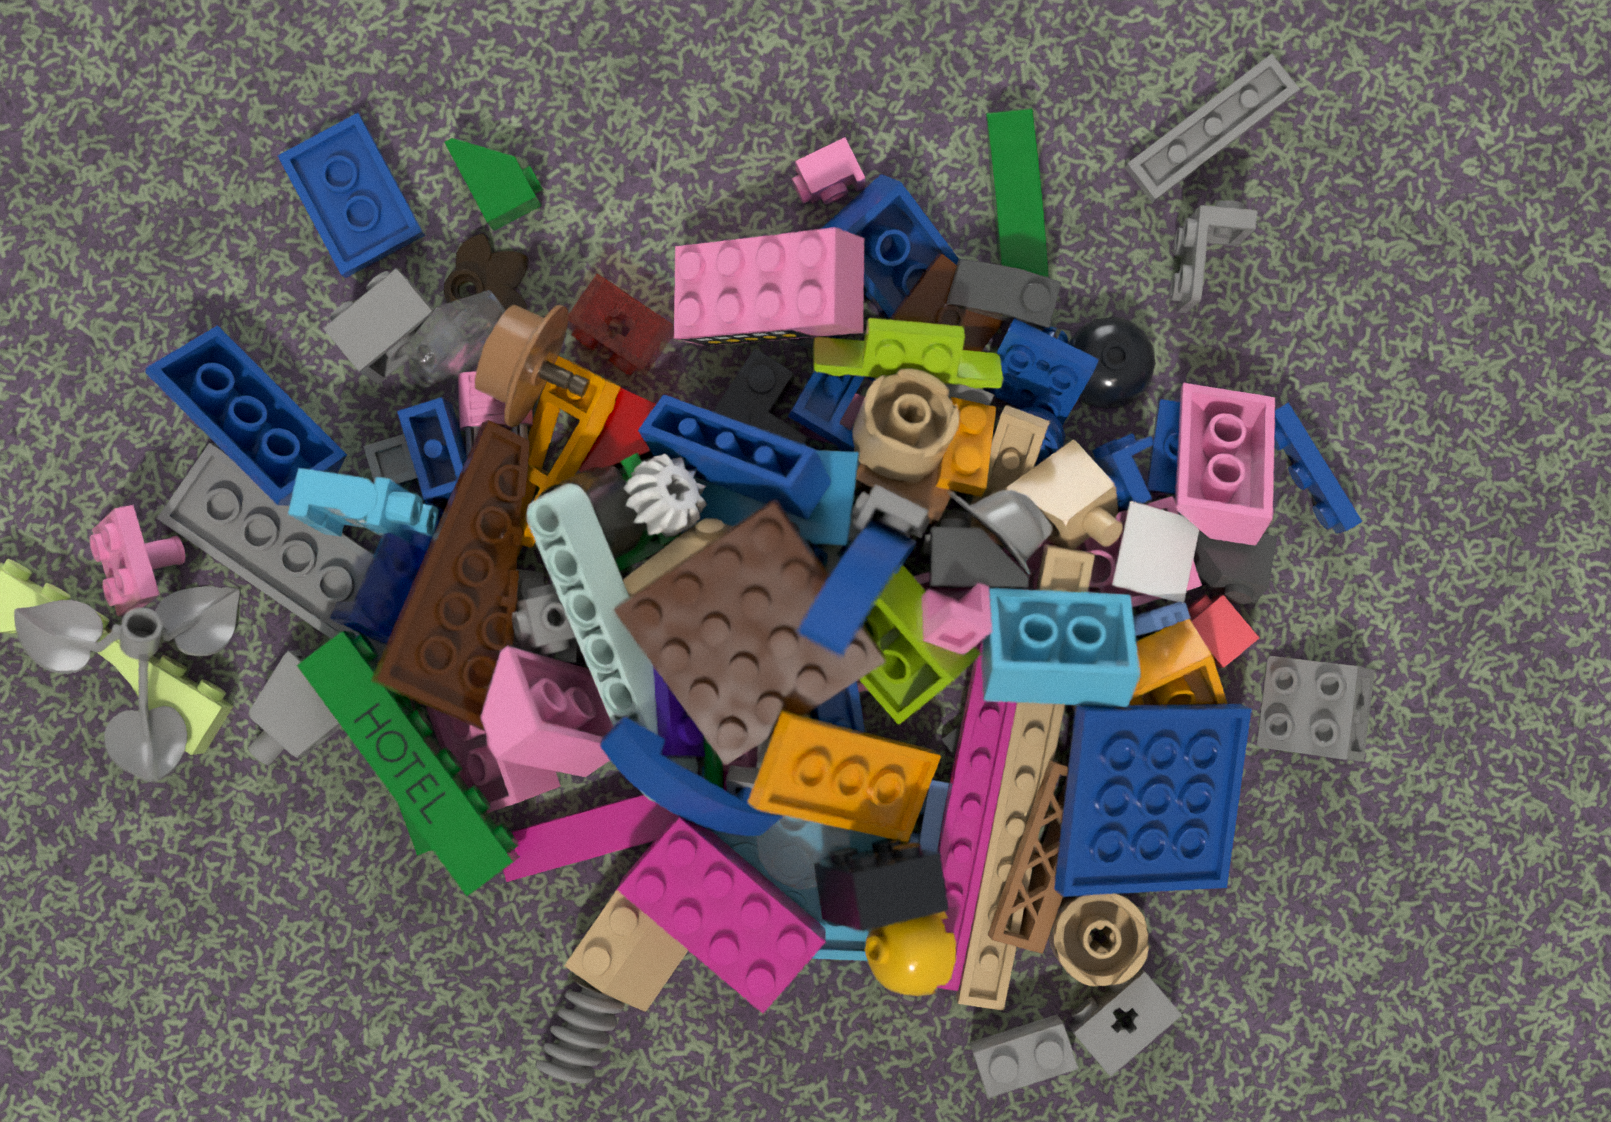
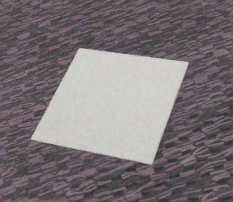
(1156, 553)

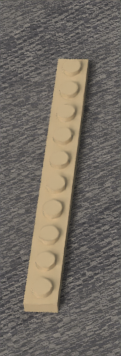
(1030, 748)

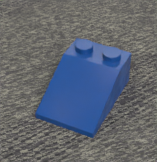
(897, 241)

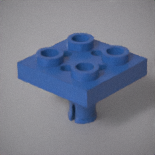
(1045, 367)

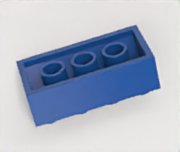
(245, 413)

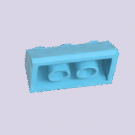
(1060, 648)

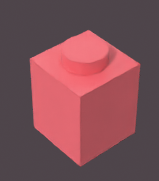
(1221, 628)

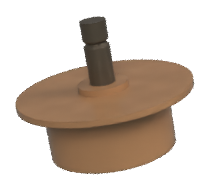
(522, 359)

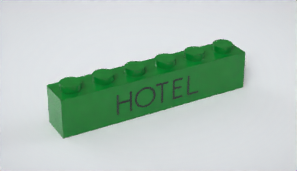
(410, 762)

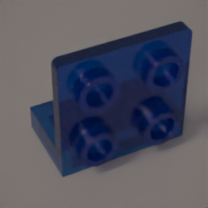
(382, 589)

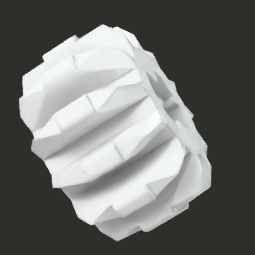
(665, 495)

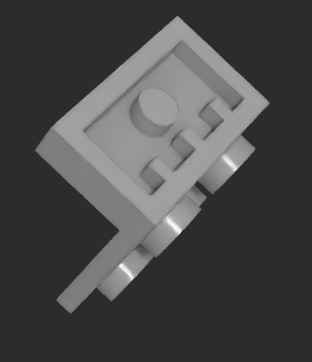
(1315, 708)

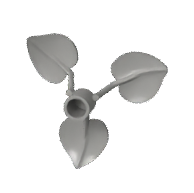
(65, 632)

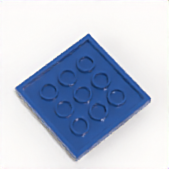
(1151, 798)

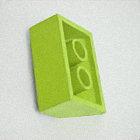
(912, 667)

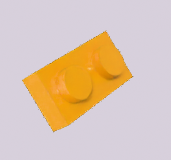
(968, 455)

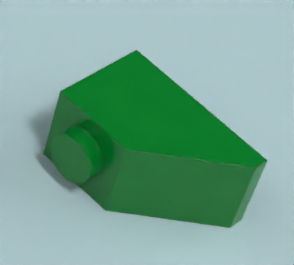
(496, 182)

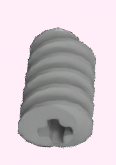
(582, 1035)

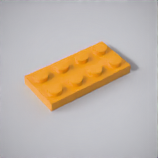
(843, 778)

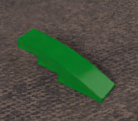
(1017, 190)

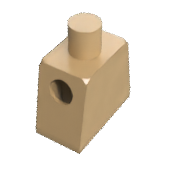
(1073, 497)

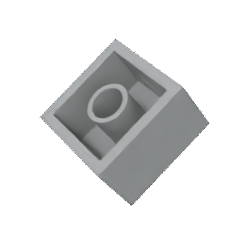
(379, 324)

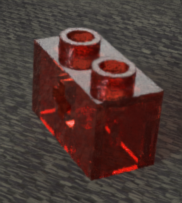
(606, 303)

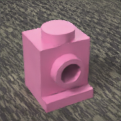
(828, 173)

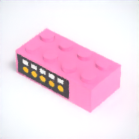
(769, 288)

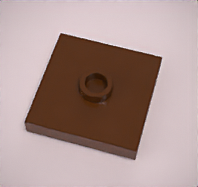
(928, 305)

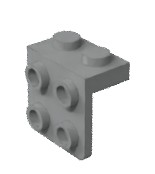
(1219, 224)

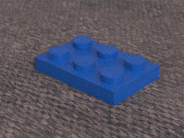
(351, 195)

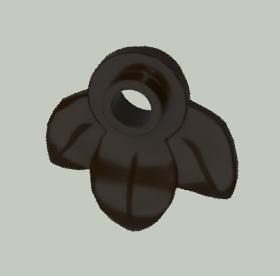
(487, 271)

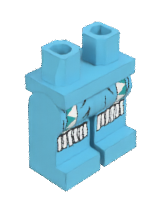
(336, 500)

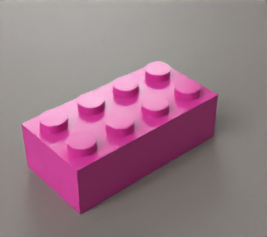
(723, 911)

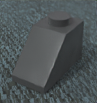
(1004, 293)
(968, 557)
(1234, 568)

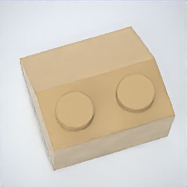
(626, 954)

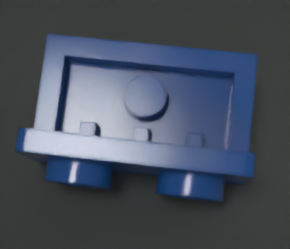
(1118, 464)

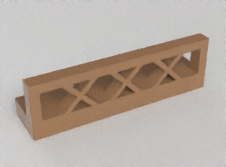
(1041, 900)

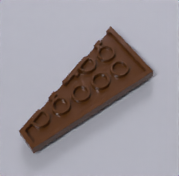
(465, 587)

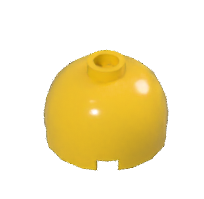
(912, 955)

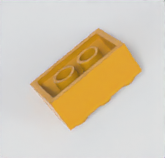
(1176, 669)

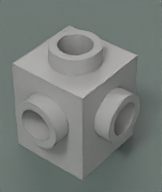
(532, 625)

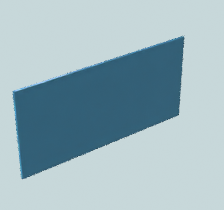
(828, 521)

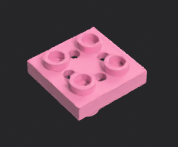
(129, 560)

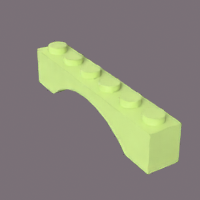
(198, 704)

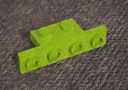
(909, 345)

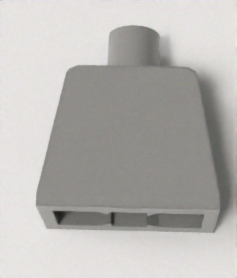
(290, 714)

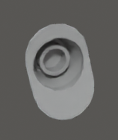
(1013, 520)

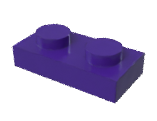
(675, 725)

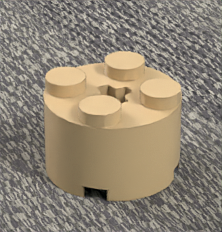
(905, 425)
(1098, 963)

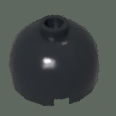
(1123, 364)

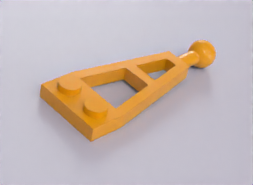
(590, 410)

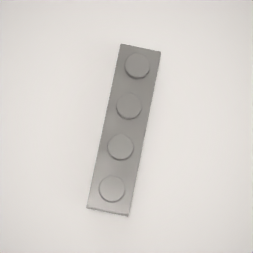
(1212, 128)

